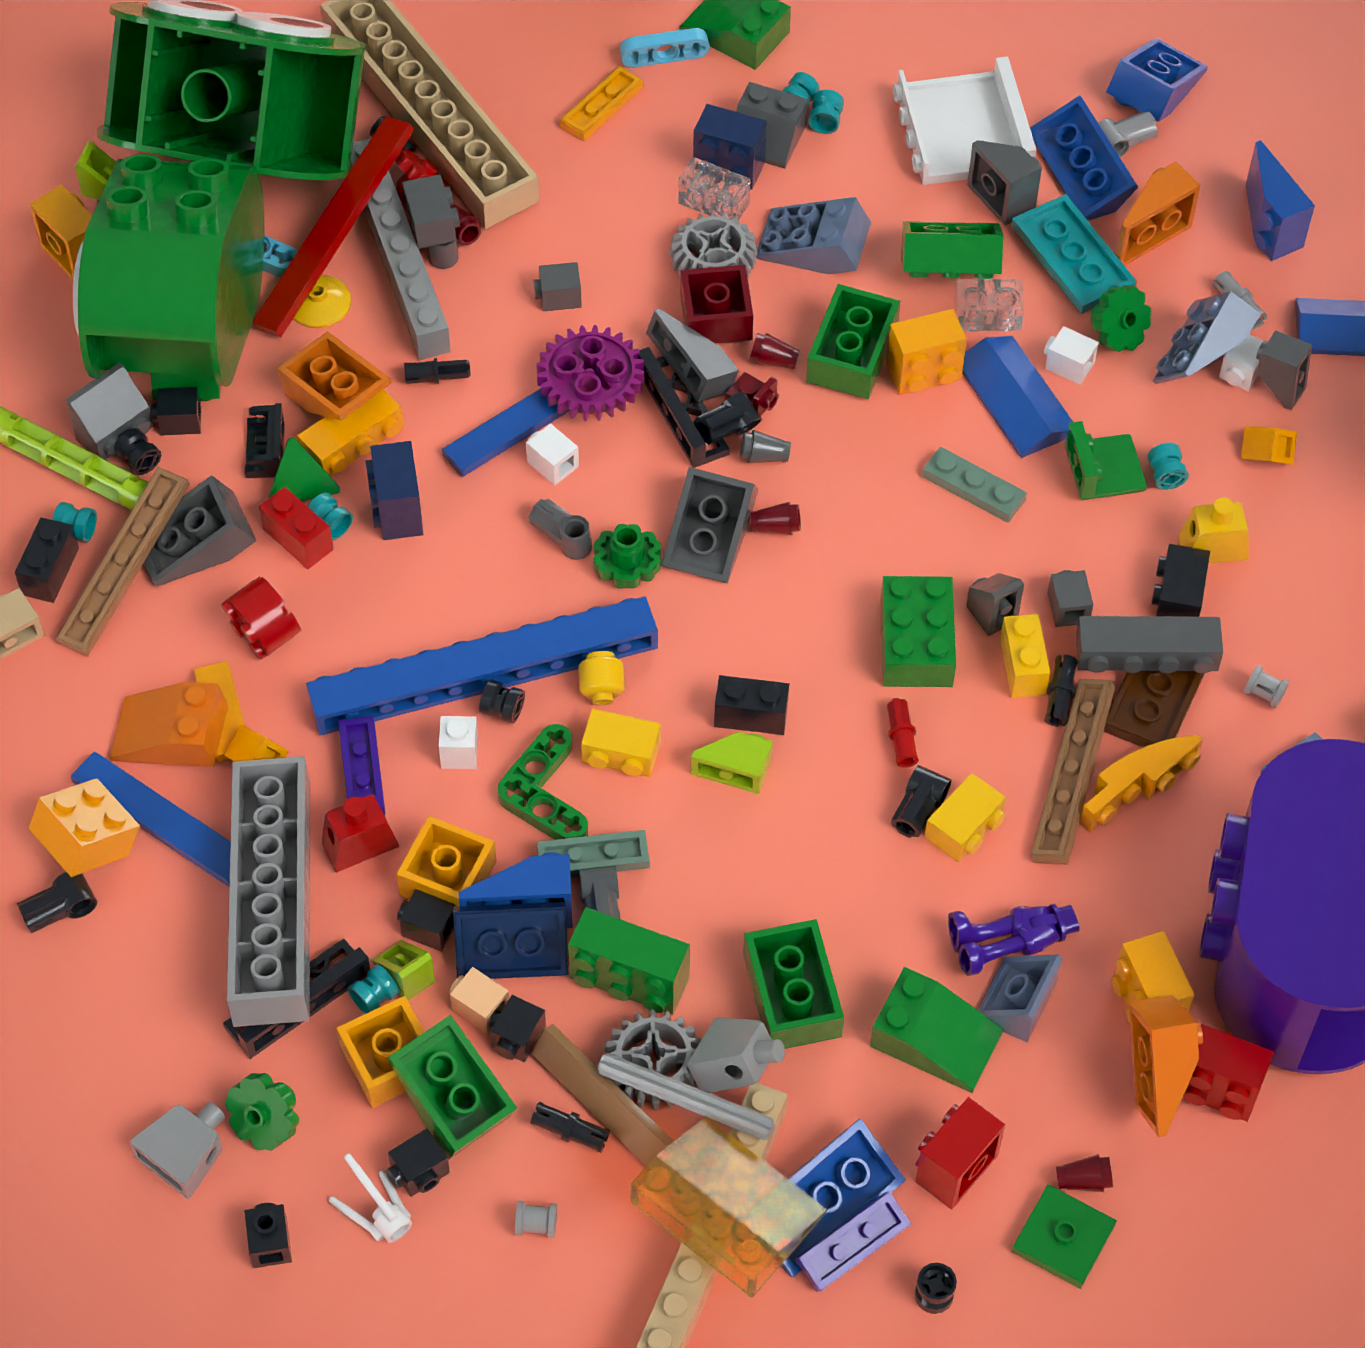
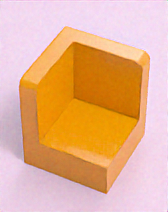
(1269, 444)
(251, 745)

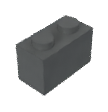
(430, 211)

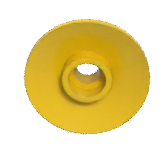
(325, 304)

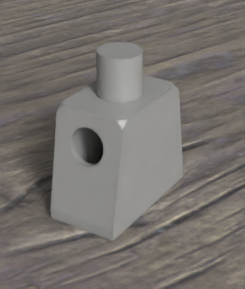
(733, 1054)
(181, 1146)

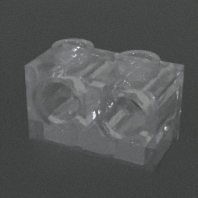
(713, 189)
(989, 304)

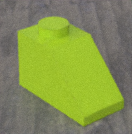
(735, 761)

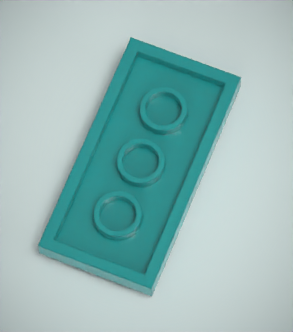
(1071, 252)

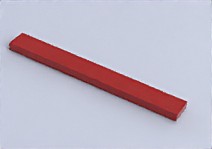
(333, 226)

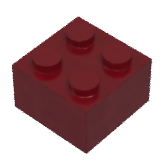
(717, 303)

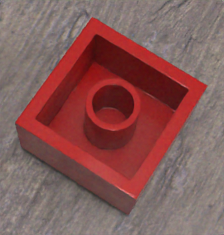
(1228, 1074)
(958, 1151)

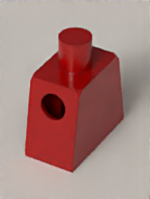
(356, 832)

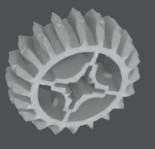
(712, 243)
(668, 1056)

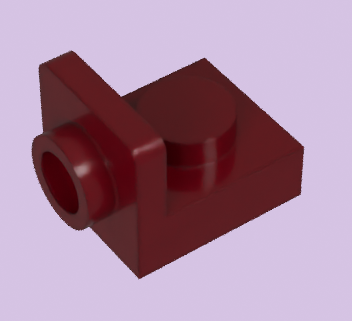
(761, 394)

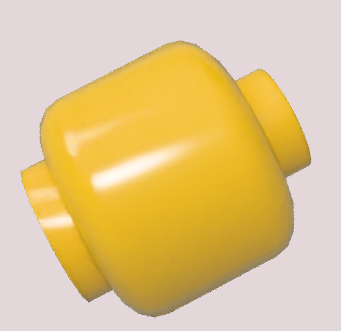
(601, 677)

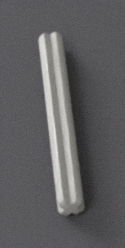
(686, 1096)

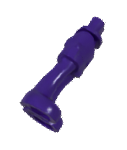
(1030, 930)

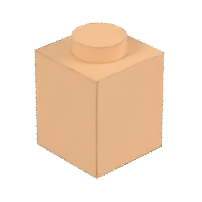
(477, 998)

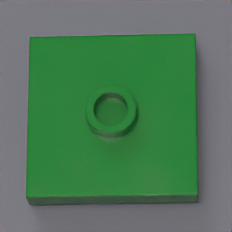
(1064, 1236)

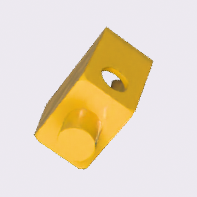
(1218, 529)

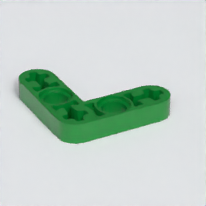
(531, 786)

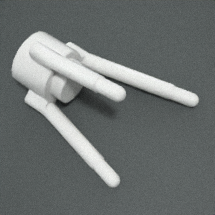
(390, 1219)

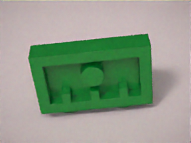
(1103, 464)

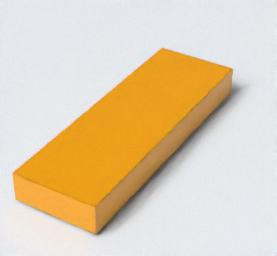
(601, 103)
(221, 674)

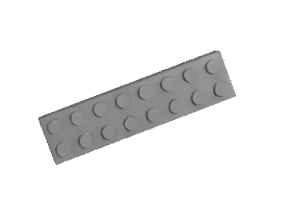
(269, 893)

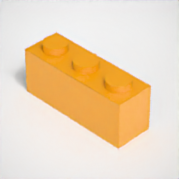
(341, 442)

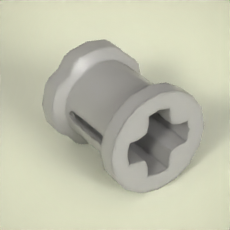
(1266, 686)
(536, 1219)

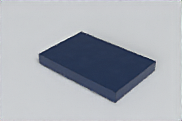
(512, 940)

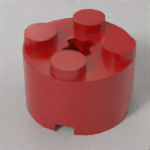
(261, 617)

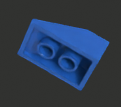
(1155, 78)
(1276, 205)
(529, 881)

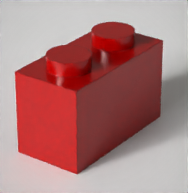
(296, 527)

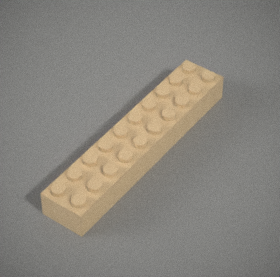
(444, 116)

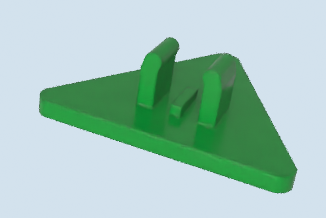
(302, 474)

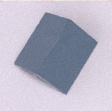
(1021, 993)

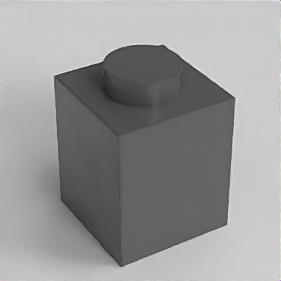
(558, 286)
(1069, 597)

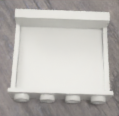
(953, 113)

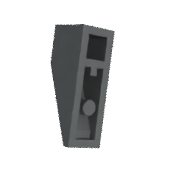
(694, 358)

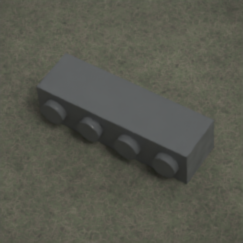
(1149, 643)

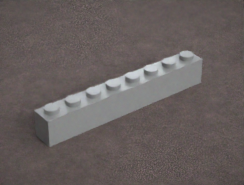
(405, 267)

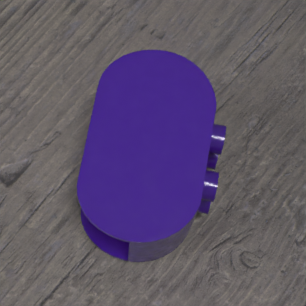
(1294, 910)

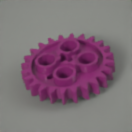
(586, 364)

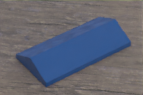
(1083, 160)
(1331, 325)
(1015, 394)
(844, 1181)

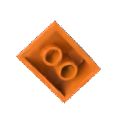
(1159, 213)
(330, 378)
(171, 725)
(1163, 1057)

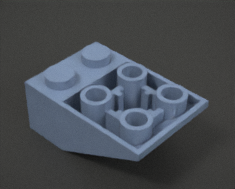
(816, 236)
(1209, 332)

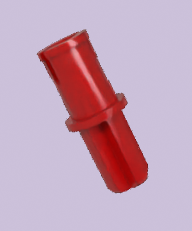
(902, 733)

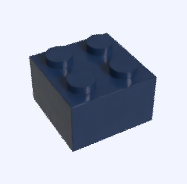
(731, 141)
(394, 490)

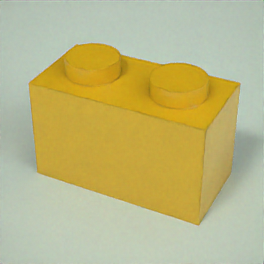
(1024, 656)
(621, 743)
(965, 818)

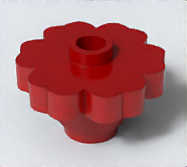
(413, 169)

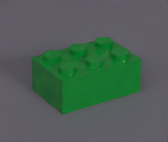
(952, 249)
(852, 341)
(917, 631)
(629, 961)
(793, 984)

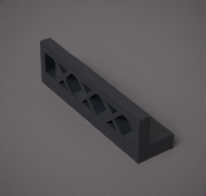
(678, 413)
(324, 989)

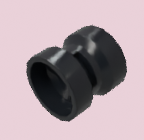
(135, 448)
(502, 701)
(937, 1279)

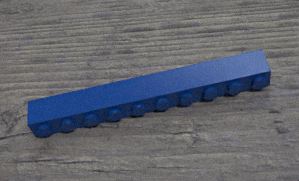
(466, 667)

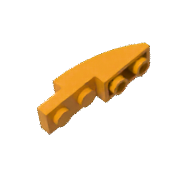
(1144, 771)

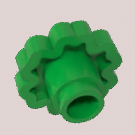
(1121, 318)
(627, 556)
(262, 1111)

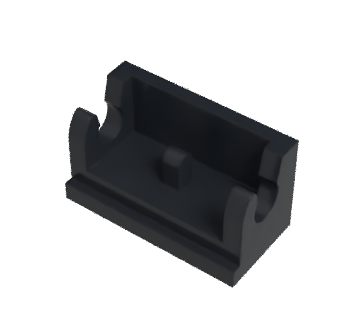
(264, 441)

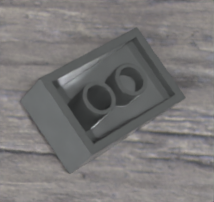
(709, 525)
(200, 534)

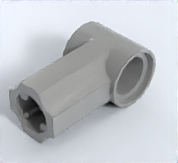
(1129, 131)

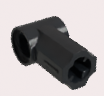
(731, 417)
(923, 793)
(65, 898)

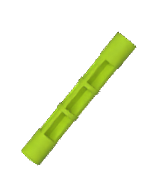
(70, 459)

